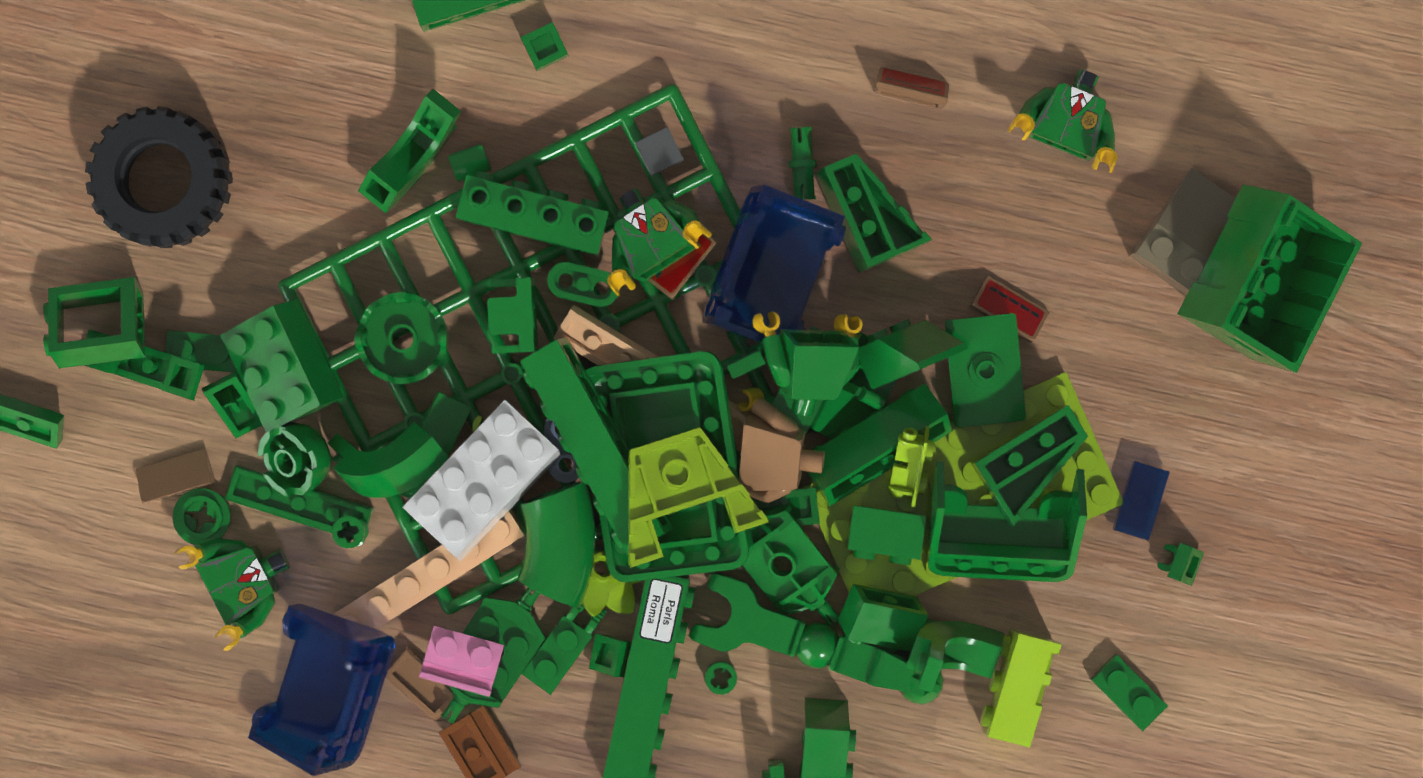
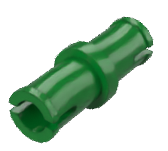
(802, 163)

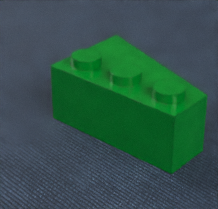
(873, 220)
(1029, 461)
(826, 739)

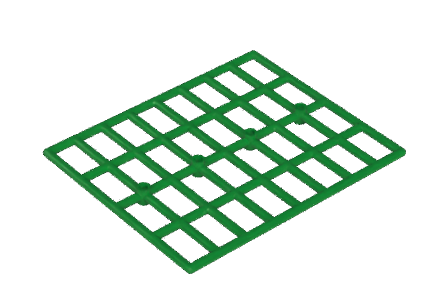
(521, 268)

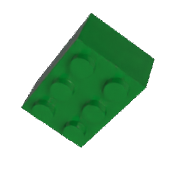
(281, 365)

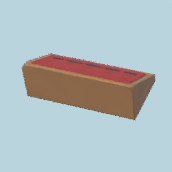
(911, 88)
(676, 275)
(998, 299)

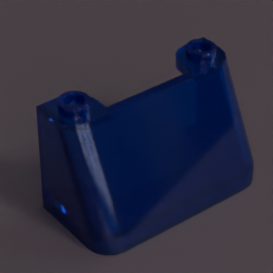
(771, 262)
(325, 691)

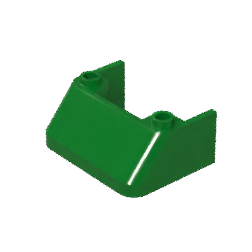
(981, 544)

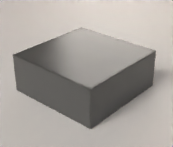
(659, 151)

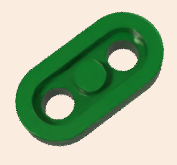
(583, 284)

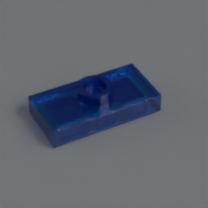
(1141, 500)

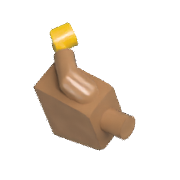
(773, 450)

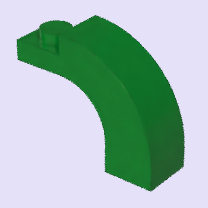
(412, 152)
(391, 469)
(954, 647)

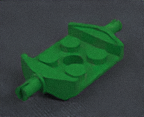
(811, 575)
(511, 626)

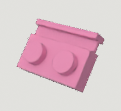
(461, 661)

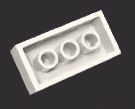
(482, 480)

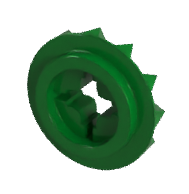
(187, 525)

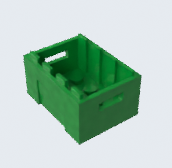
(1286, 293)

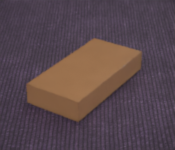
(425, 694)

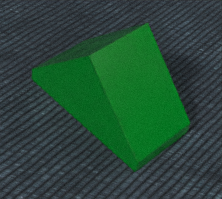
(233, 404)

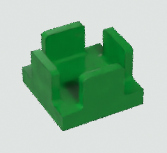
(514, 315)

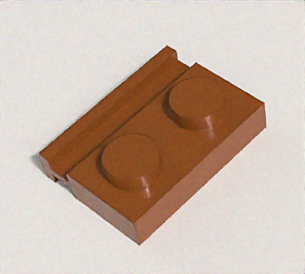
(480, 746)

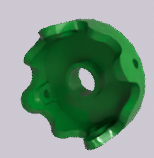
(376, 332)

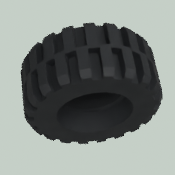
(115, 158)

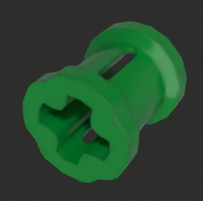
(341, 524)

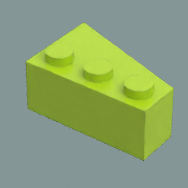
(1019, 687)

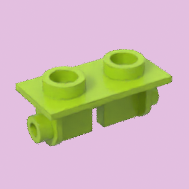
(909, 478)

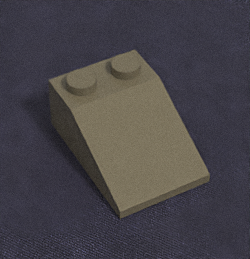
(1185, 231)

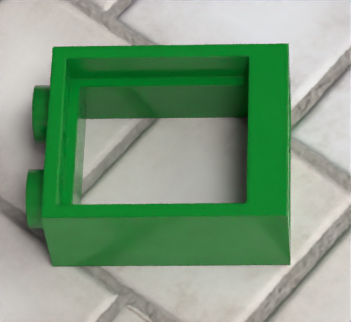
(102, 349)

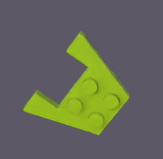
(677, 476)

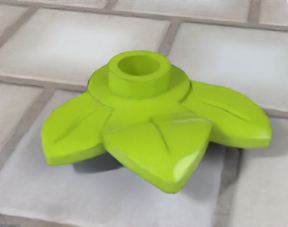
(607, 591)

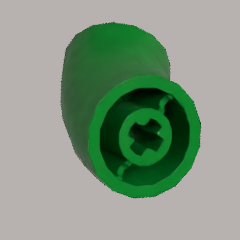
(559, 543)

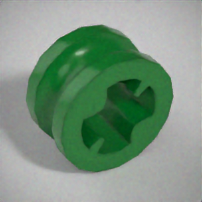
(731, 680)

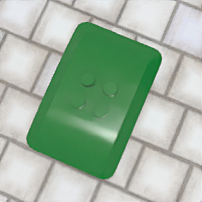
(657, 401)

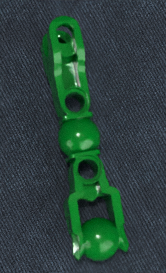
(813, 643)

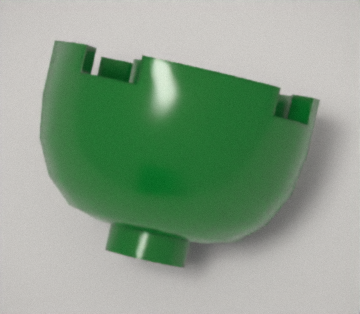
(294, 458)

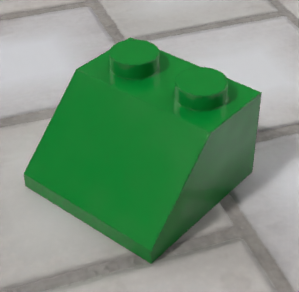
(905, 350)

